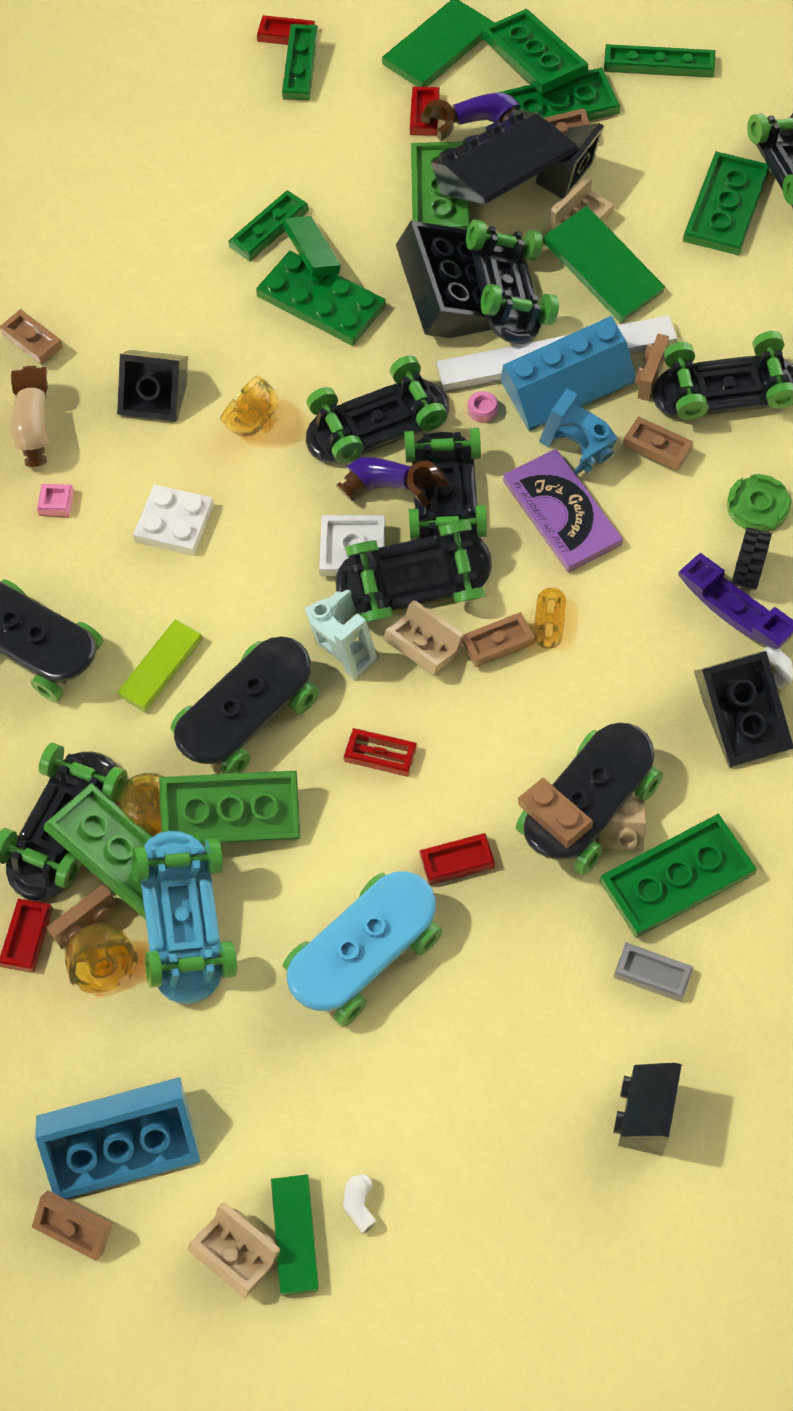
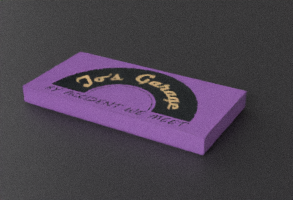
(562, 510)

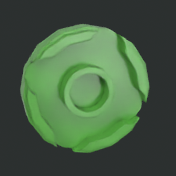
(758, 503)

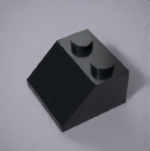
(567, 172)
(151, 384)
(648, 1107)

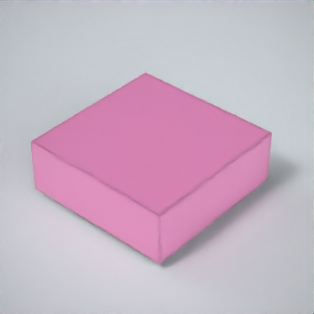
(55, 500)

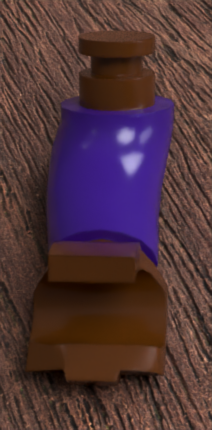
(490, 107)
(380, 473)

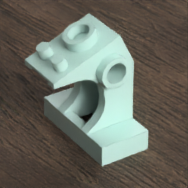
(327, 621)

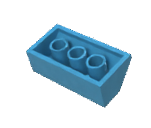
(586, 362)
(117, 1139)

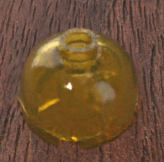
(252, 409)
(141, 801)
(99, 957)

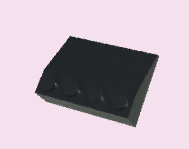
(501, 157)
(442, 279)

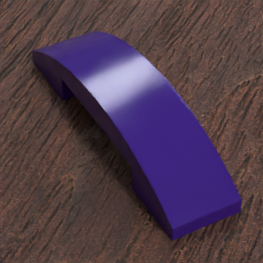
(734, 605)

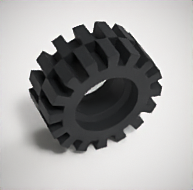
(751, 558)

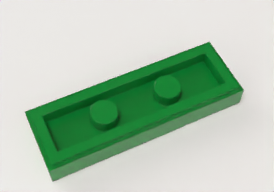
(300, 62)
(267, 225)
(311, 246)
(294, 1235)

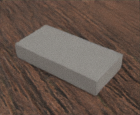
(653, 972)

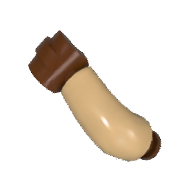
(27, 415)

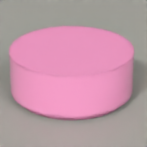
(482, 406)

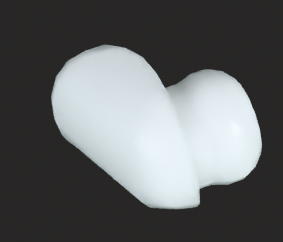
(783, 667)
(354, 1201)

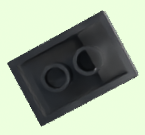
(744, 708)

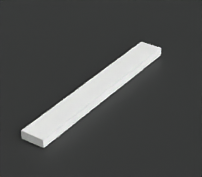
(488, 365)

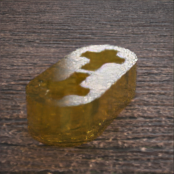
(556, 618)

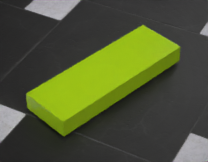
(159, 665)

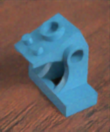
(582, 427)

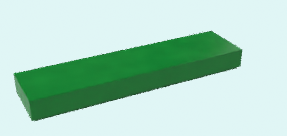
(659, 60)

